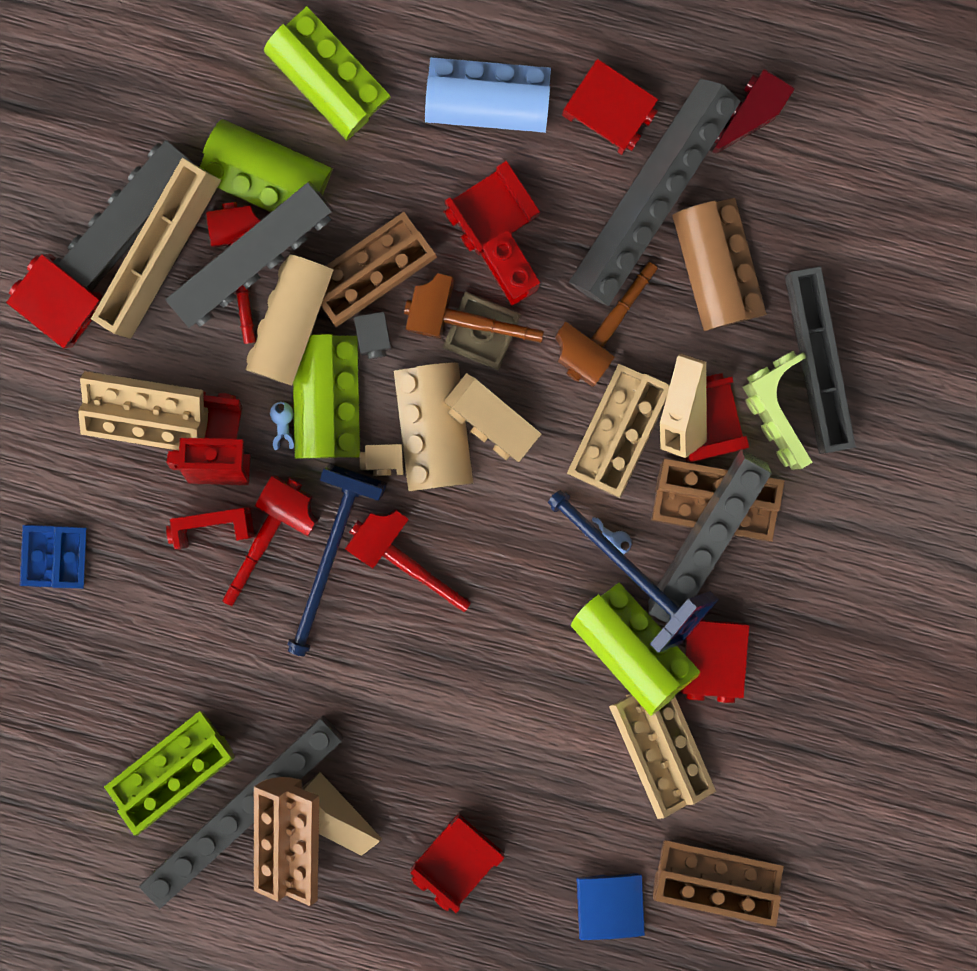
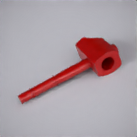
(224, 229)
(284, 504)
(374, 539)

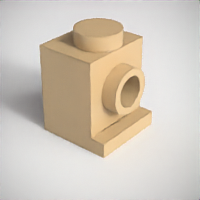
(382, 459)

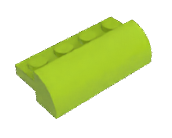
(326, 73)
(258, 167)
(327, 399)
(621, 637)
(169, 772)

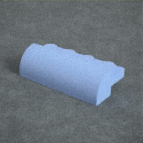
(487, 94)

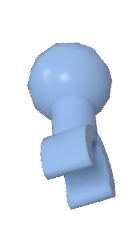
(282, 419)
(615, 538)

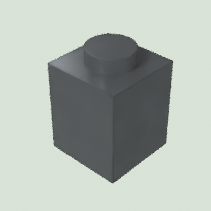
(373, 335)

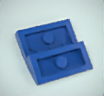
(53, 556)
(610, 906)

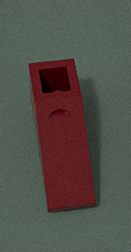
(761, 106)

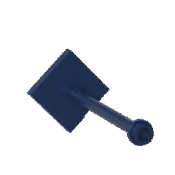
(352, 486)
(682, 618)

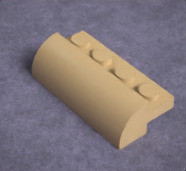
(289, 319)
(140, 411)
(619, 430)
(431, 438)
(663, 755)

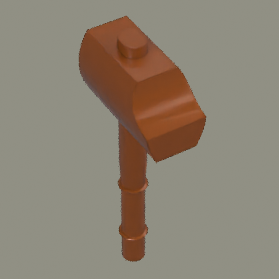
(430, 311)
(586, 356)

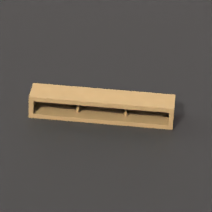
(156, 249)

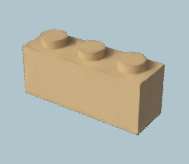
(491, 418)

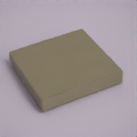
(479, 345)

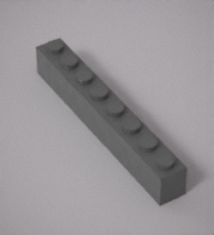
(655, 191)
(237, 814)

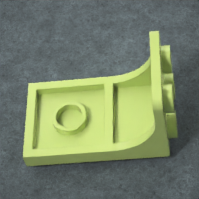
(763, 401)

